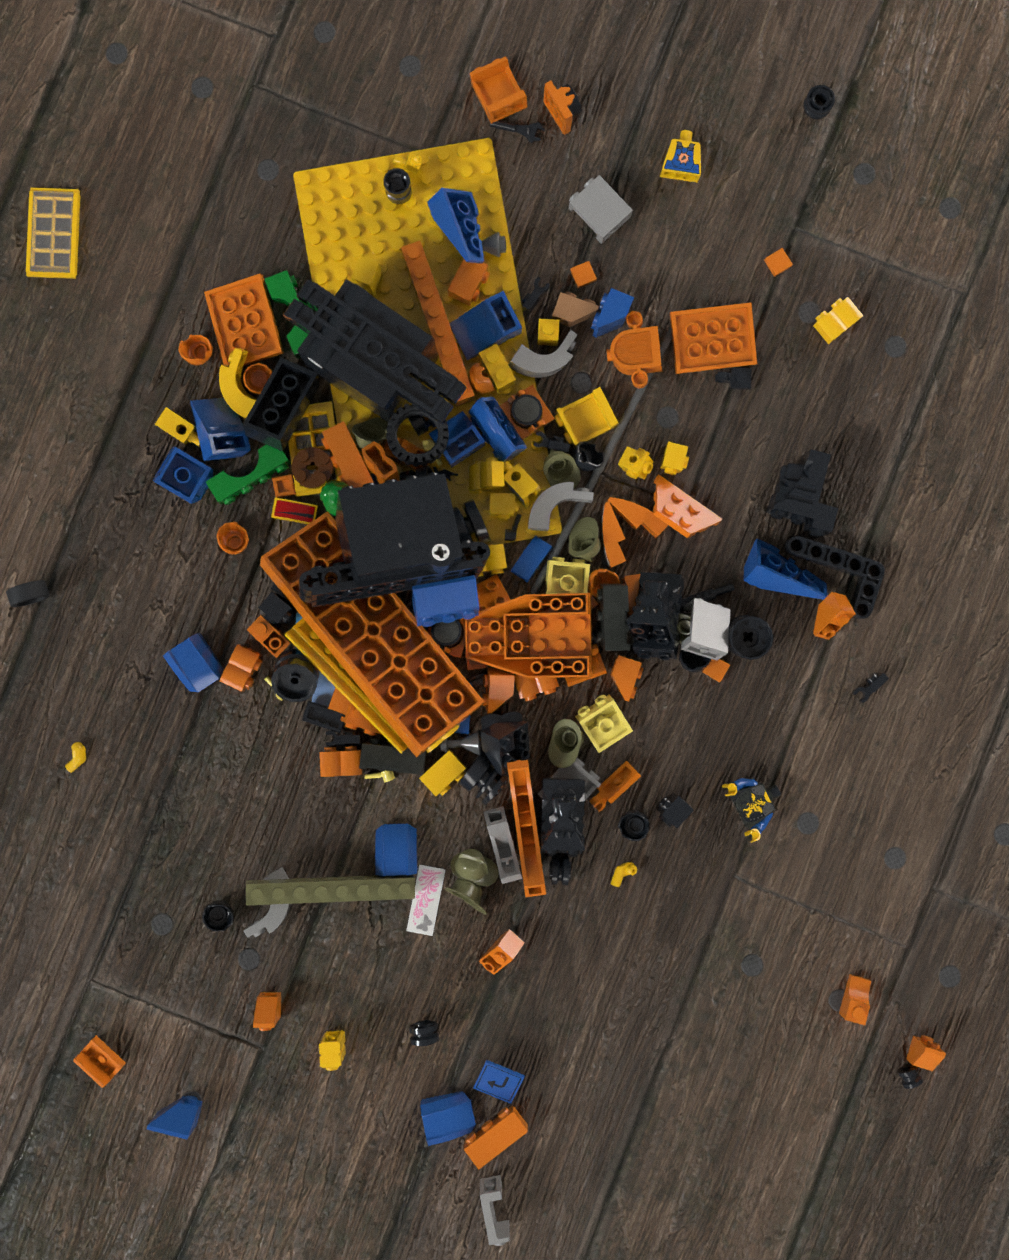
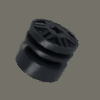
(759, 634)
(484, 777)

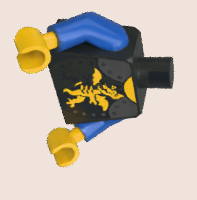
(753, 804)

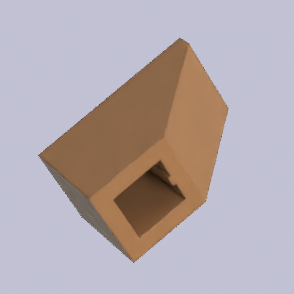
(572, 310)

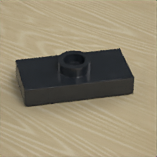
(323, 717)

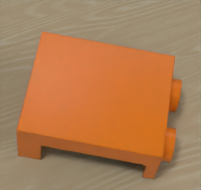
(498, 90)

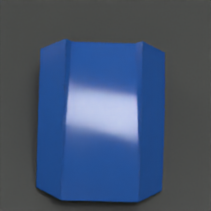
(183, 475)
(194, 663)
(396, 850)
(447, 1117)

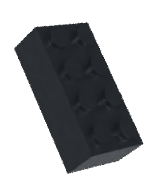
(281, 404)

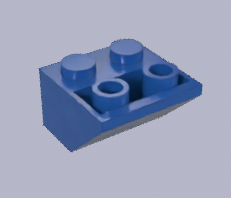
(613, 313)
(462, 440)

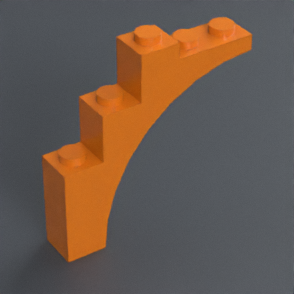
(526, 828)

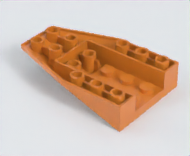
(534, 636)

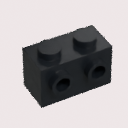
(277, 609)
(674, 810)

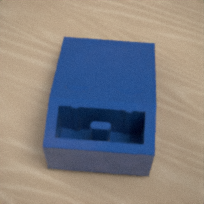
(486, 325)
(219, 429)

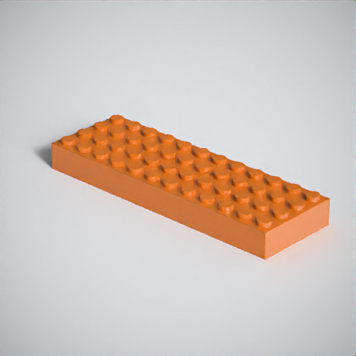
(377, 644)

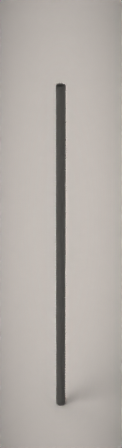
(597, 472)

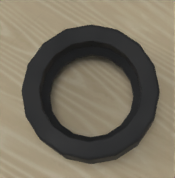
(27, 593)

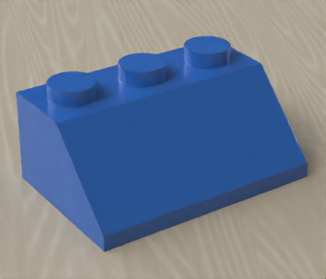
(496, 429)
(445, 601)

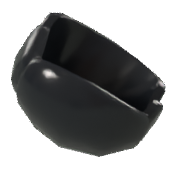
(587, 456)
(693, 662)
(634, 825)
(218, 915)

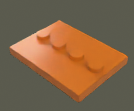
(244, 319)
(713, 338)

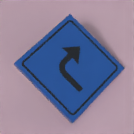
(498, 1081)

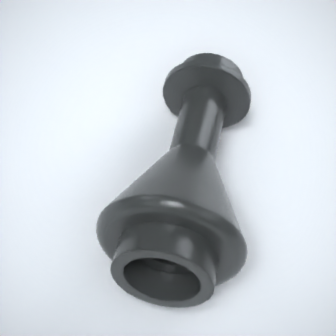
(495, 244)
(471, 743)

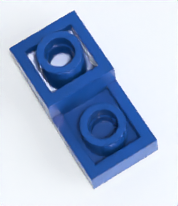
(531, 559)

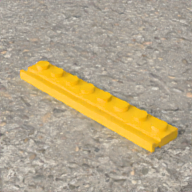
(319, 655)

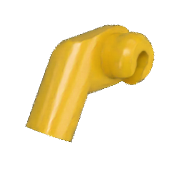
(78, 755)
(621, 871)

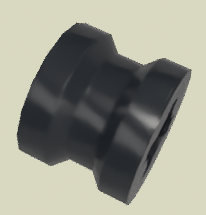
(910, 1076)

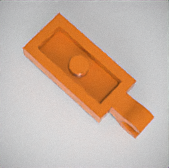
(615, 786)

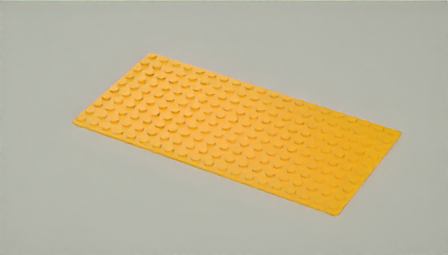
(351, 216)

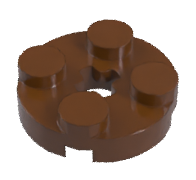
(319, 477)

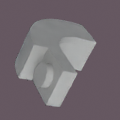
(539, 366)
(550, 498)
(502, 845)
(275, 915)

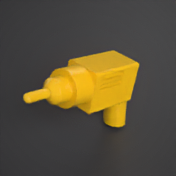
(412, 162)

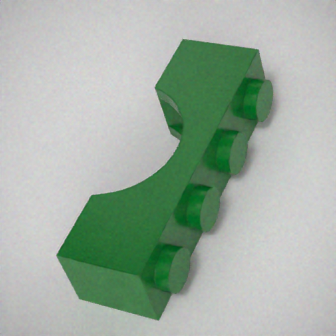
(283, 291)
(227, 487)

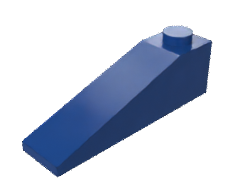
(456, 216)
(775, 573)

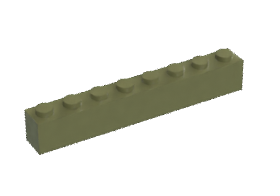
(329, 889)

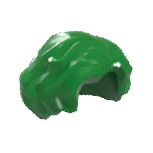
(329, 495)

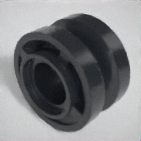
(820, 93)
(560, 870)
(424, 1033)

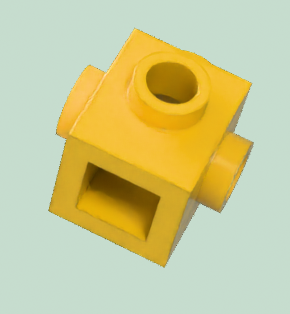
(636, 463)

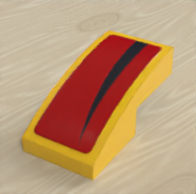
(293, 511)

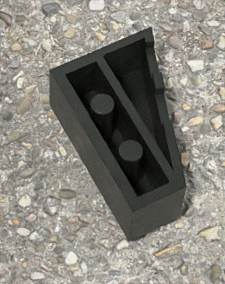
(613, 617)
(387, 757)

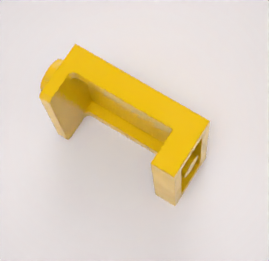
(586, 418)

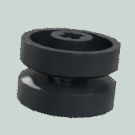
(471, 523)
(294, 676)

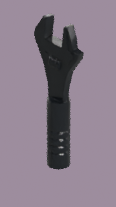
(526, 130)

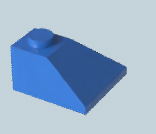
(177, 1118)

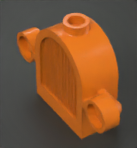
(636, 350)

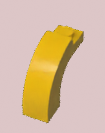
(232, 386)

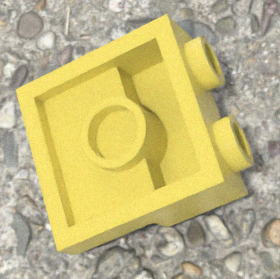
(566, 576)
(603, 722)

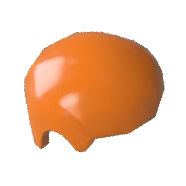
(195, 349)
(256, 377)
(479, 379)
(232, 538)
(601, 576)

